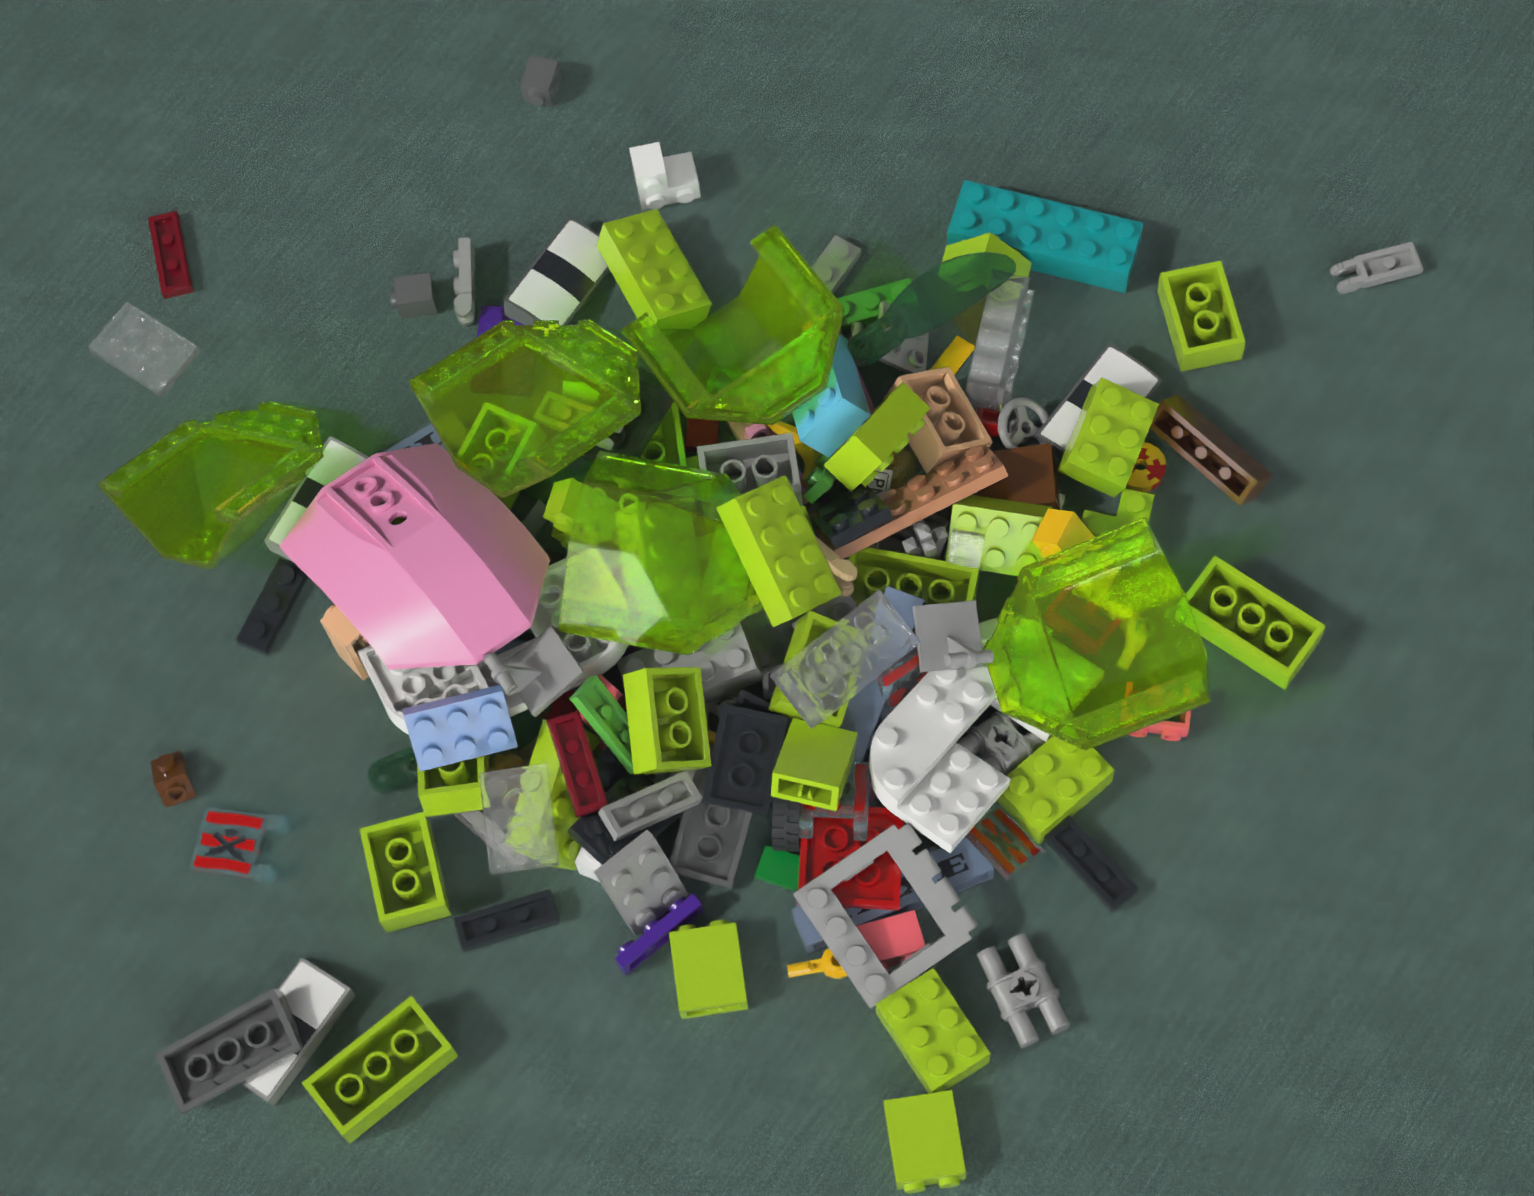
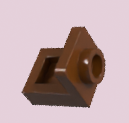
(172, 778)

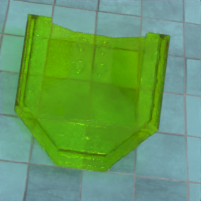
(755, 353)
(529, 399)
(216, 480)
(653, 557)
(1099, 641)

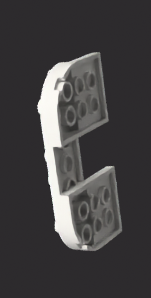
(422, 685)
(920, 766)

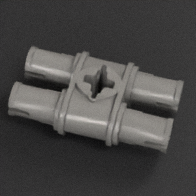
(1000, 742)
(1016, 1005)

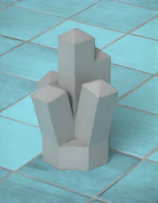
(926, 542)

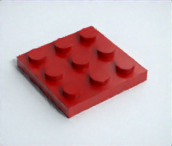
(832, 841)

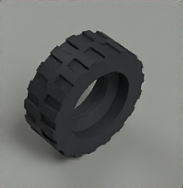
(786, 825)

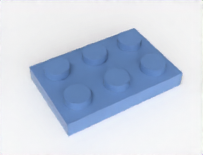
(460, 727)

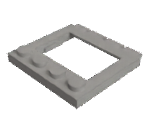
(846, 940)

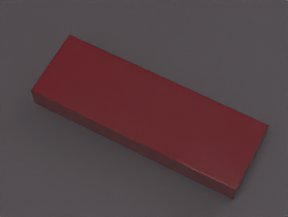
(170, 254)
(577, 763)

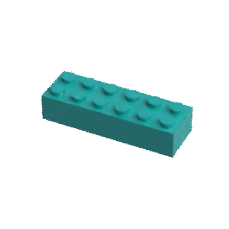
(1051, 234)

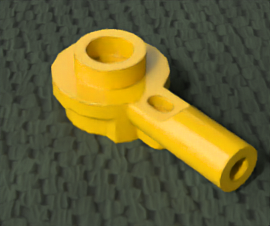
(826, 964)

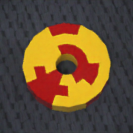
(1153, 475)

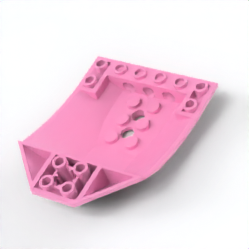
(438, 585)

